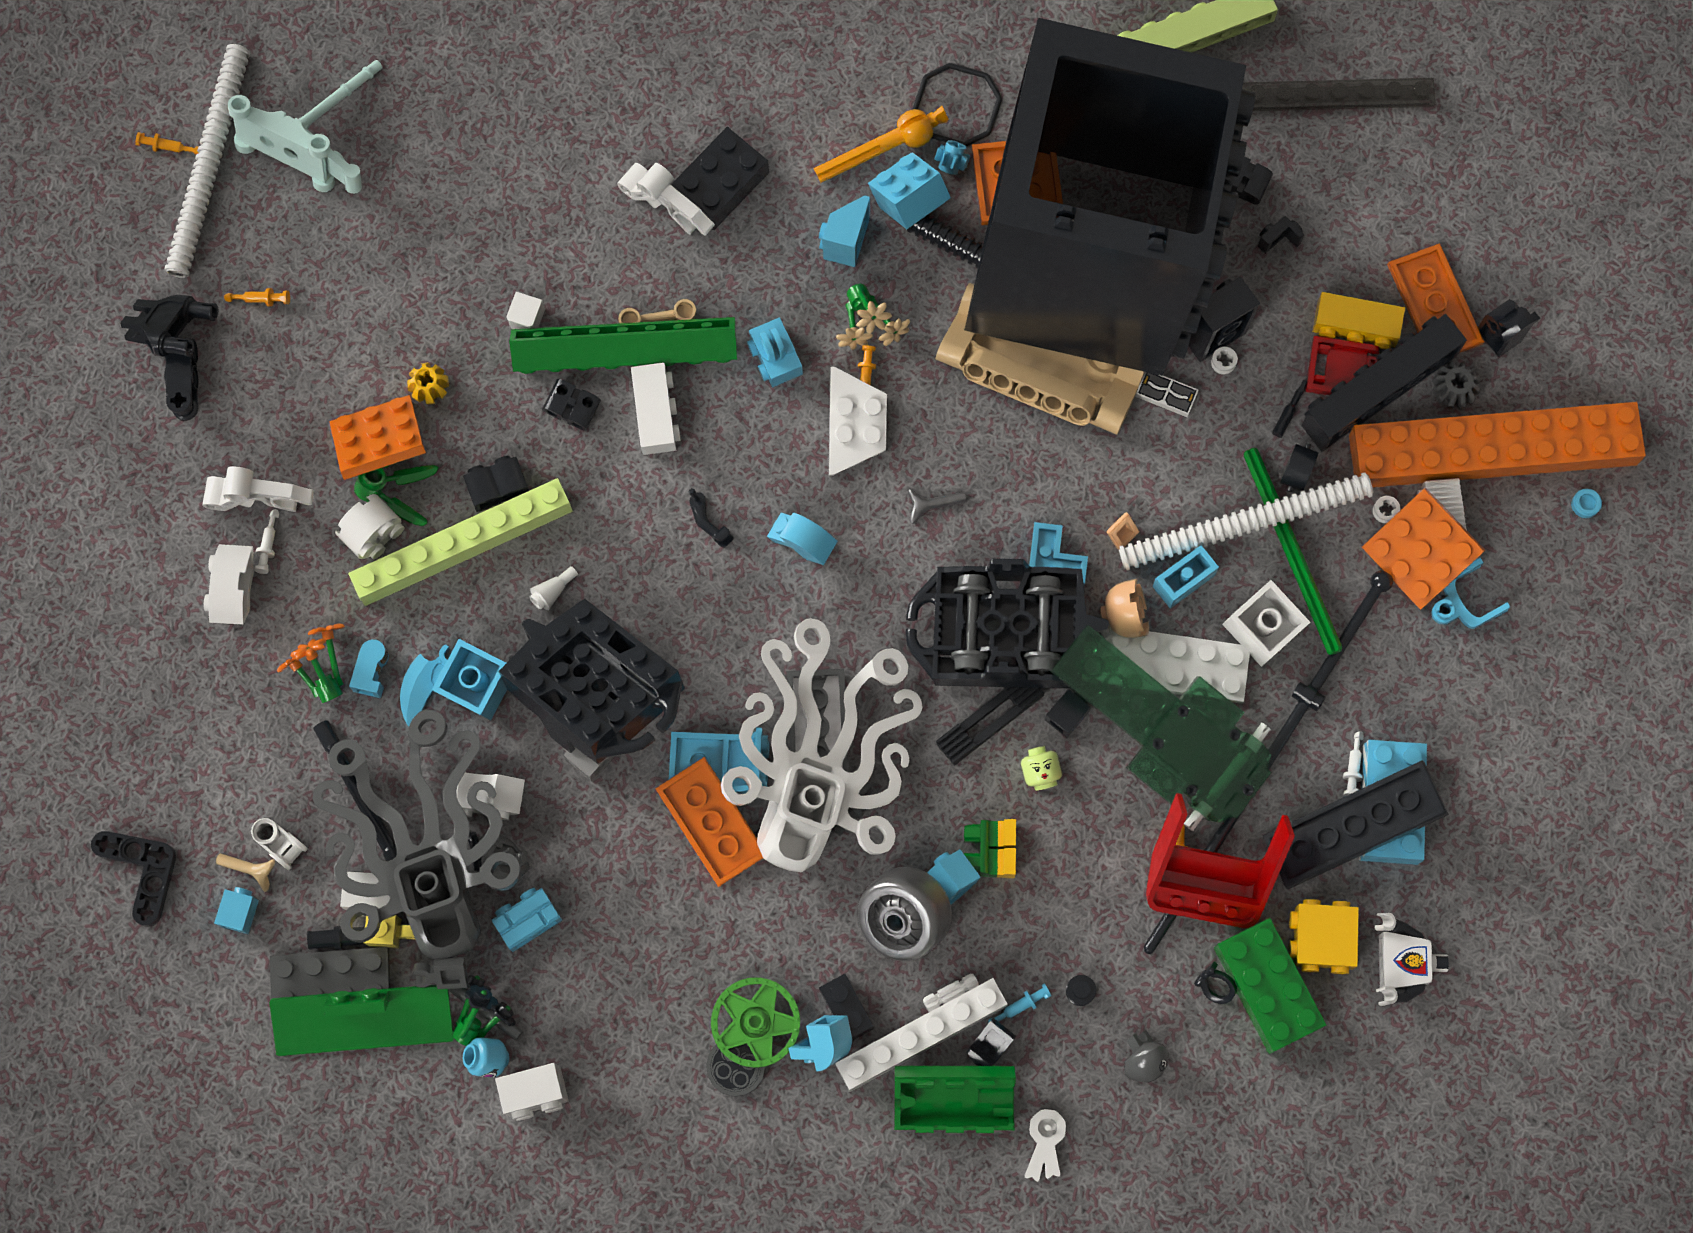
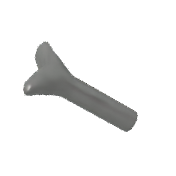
(922, 504)

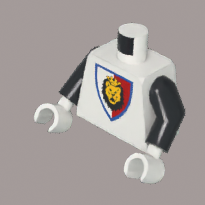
(1405, 961)

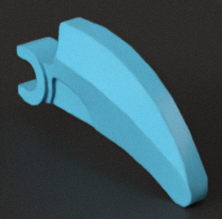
(419, 683)

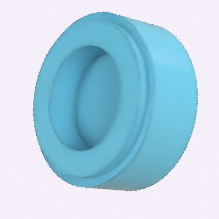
(1586, 503)

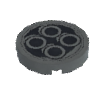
(731, 1077)

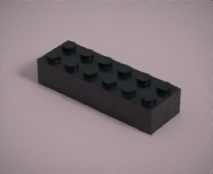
(1383, 382)

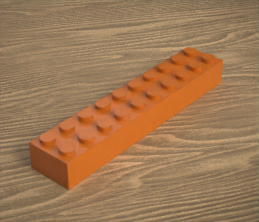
(1498, 444)

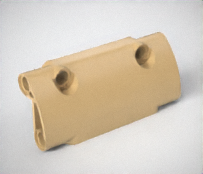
(1045, 379)

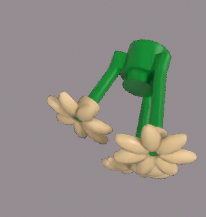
(872, 315)

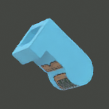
(368, 667)

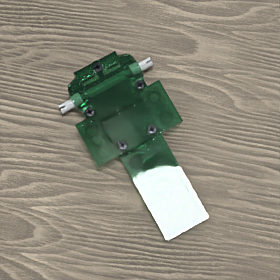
(1185, 741)

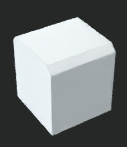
(525, 312)

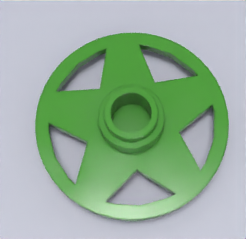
(755, 1022)

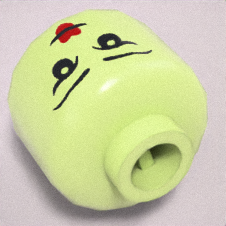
(1041, 768)

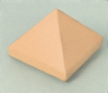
(1122, 531)

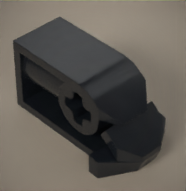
(1506, 326)

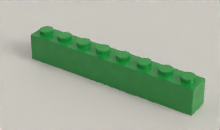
(623, 344)

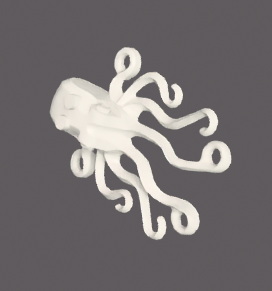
(814, 791)

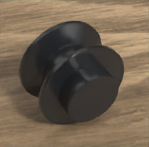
(1081, 990)

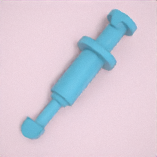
(1024, 1003)

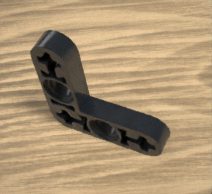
(150, 869)

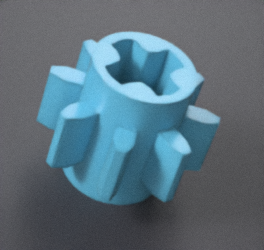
(952, 157)

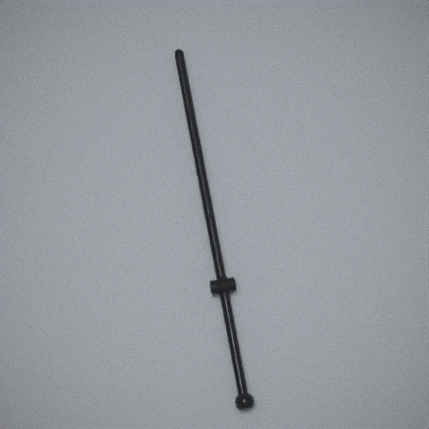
(1307, 698)

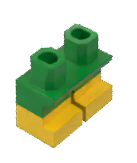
(997, 847)

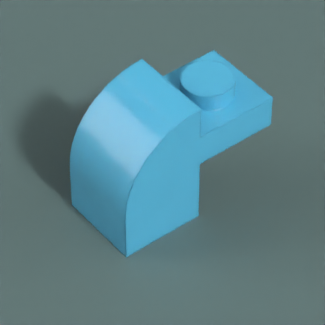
(803, 536)
(826, 1043)

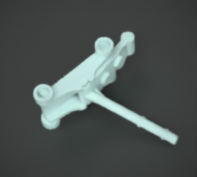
(291, 140)

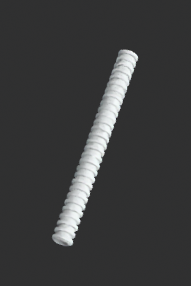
(207, 162)
(1246, 521)

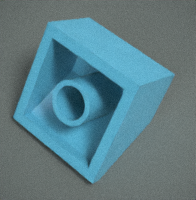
(845, 232)

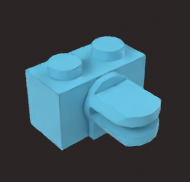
(775, 352)

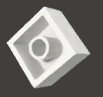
(1266, 623)
(532, 1091)

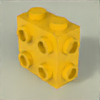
(1324, 936)

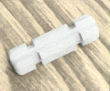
(950, 992)

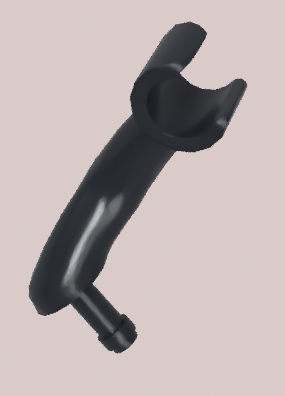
(698, 506)

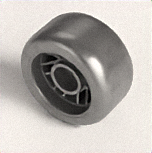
(904, 913)

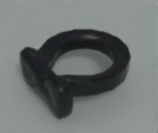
(1202, 981)

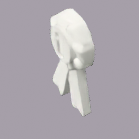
(1047, 1130)

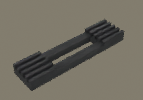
(956, 742)

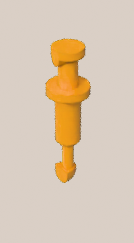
(161, 143)
(267, 297)
(866, 366)

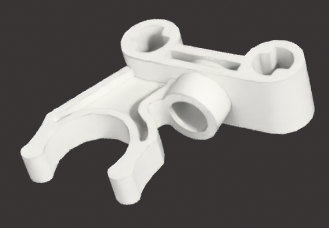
(655, 188)
(243, 490)

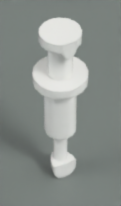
(265, 550)
(1353, 775)

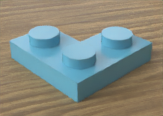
(1046, 549)

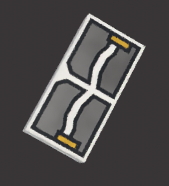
(1167, 393)

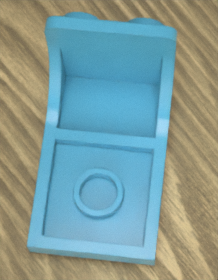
(720, 750)

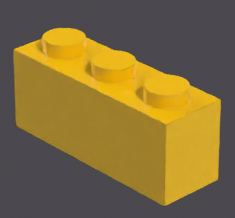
(1358, 320)

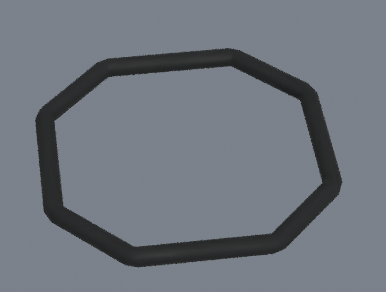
(970, 71)

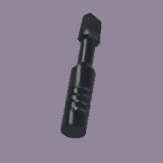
(1288, 412)

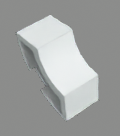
(230, 584)
(508, 793)

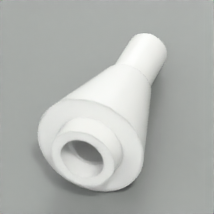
(547, 592)

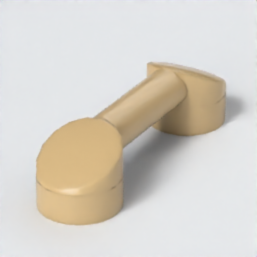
(682, 310)

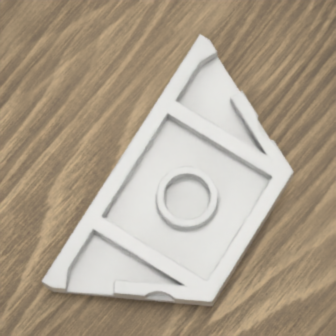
(855, 421)

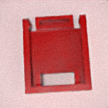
(1341, 363)

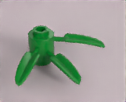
(375, 481)

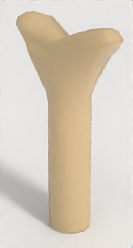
(258, 871)

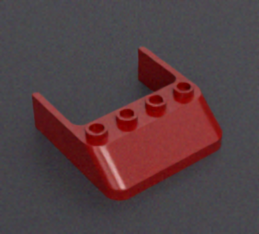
(1211, 883)

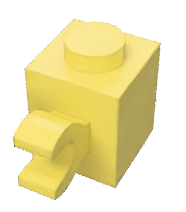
(390, 933)

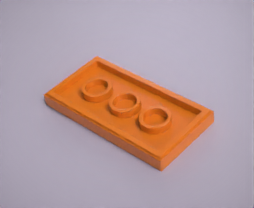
(1432, 290)
(710, 821)

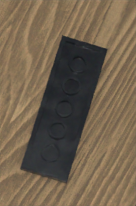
(1360, 823)

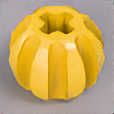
(424, 376)

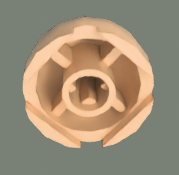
(1125, 609)

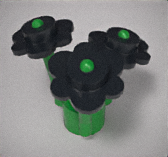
(479, 997)

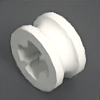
(1230, 355)
(1378, 505)

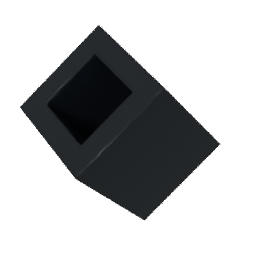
(1068, 713)

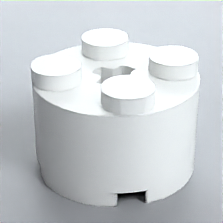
(369, 527)

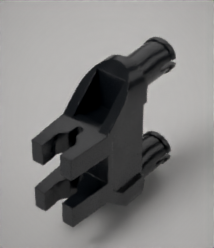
(164, 321)

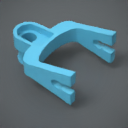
(1456, 607)

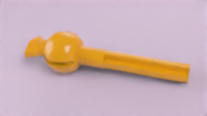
(912, 128)

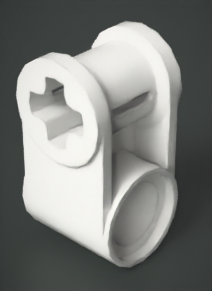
(281, 845)

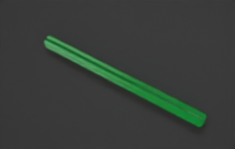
(1295, 556)

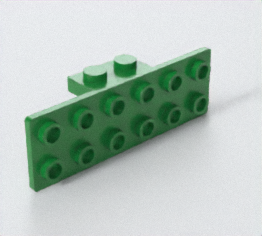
(361, 1020)

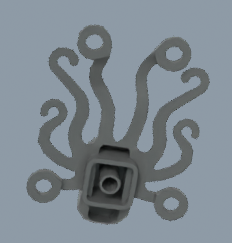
(424, 879)

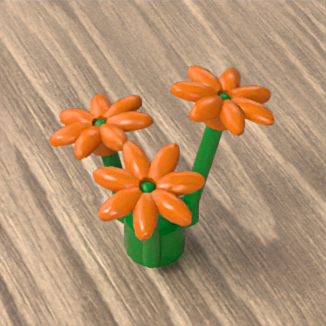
(327, 687)

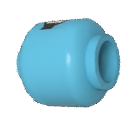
(485, 1057)

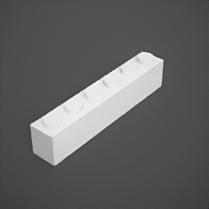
(921, 1034)

